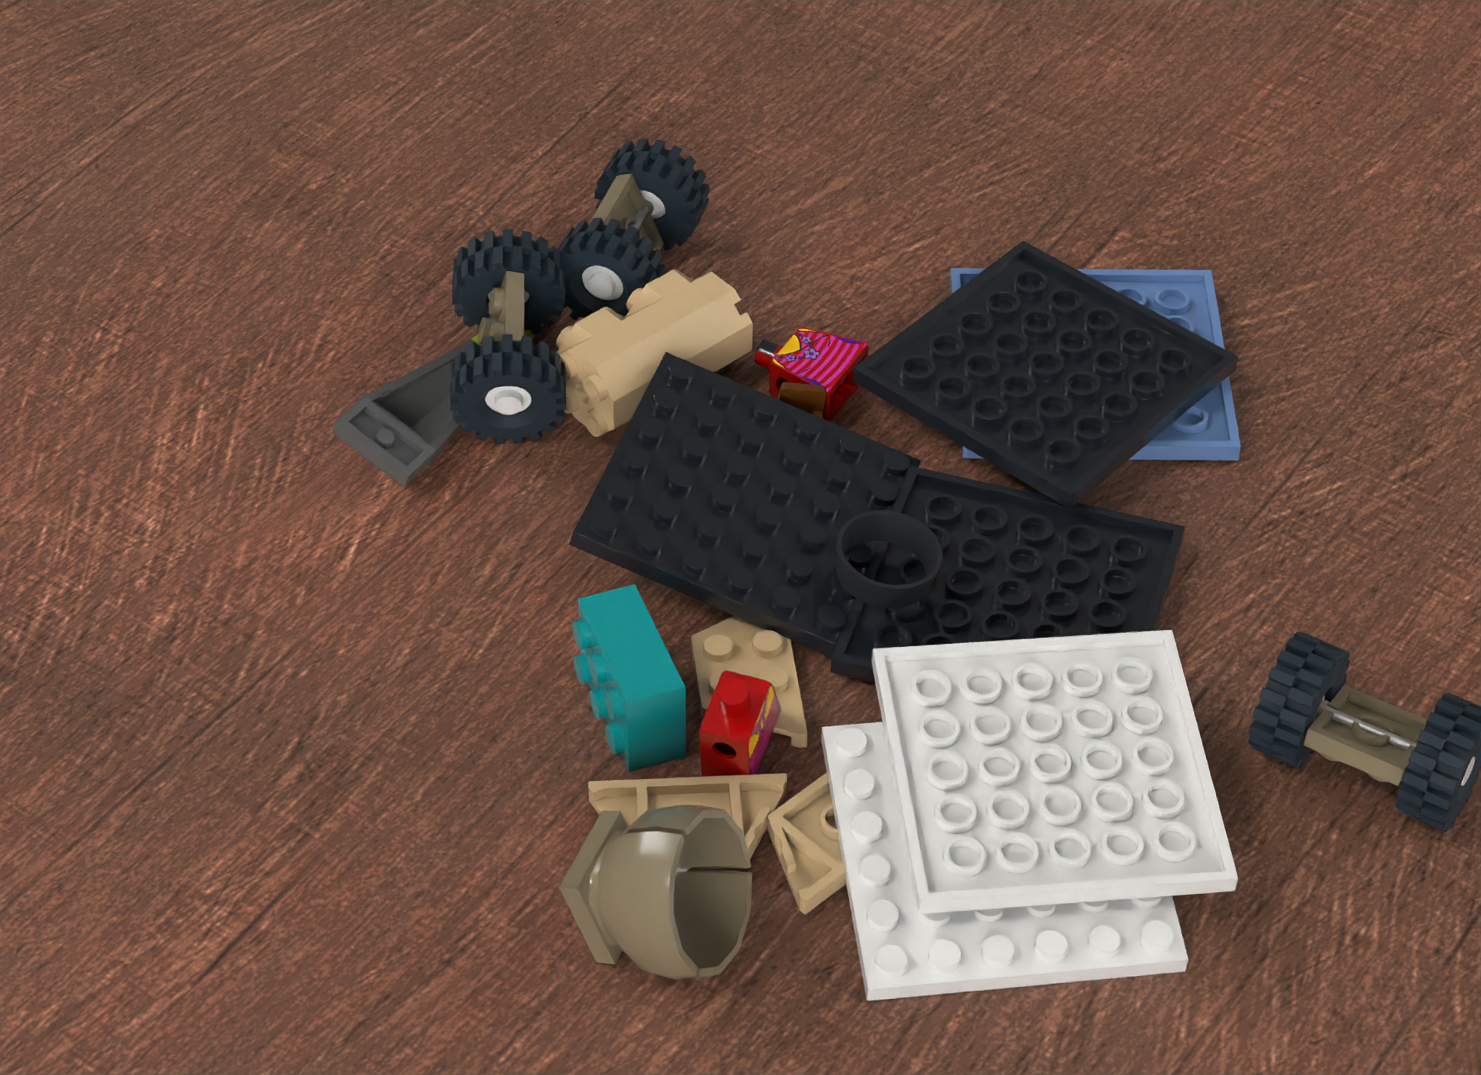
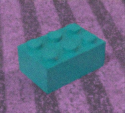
(630, 678)

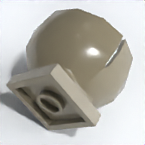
(641, 895)

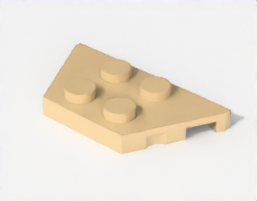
(755, 653)
(743, 797)
(808, 844)

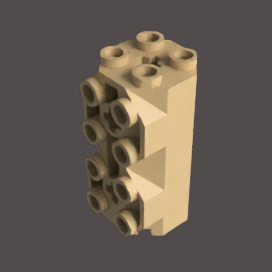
(615, 356)

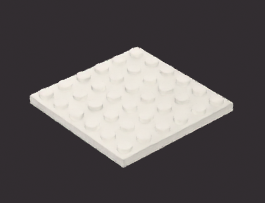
(1050, 772)
(969, 949)

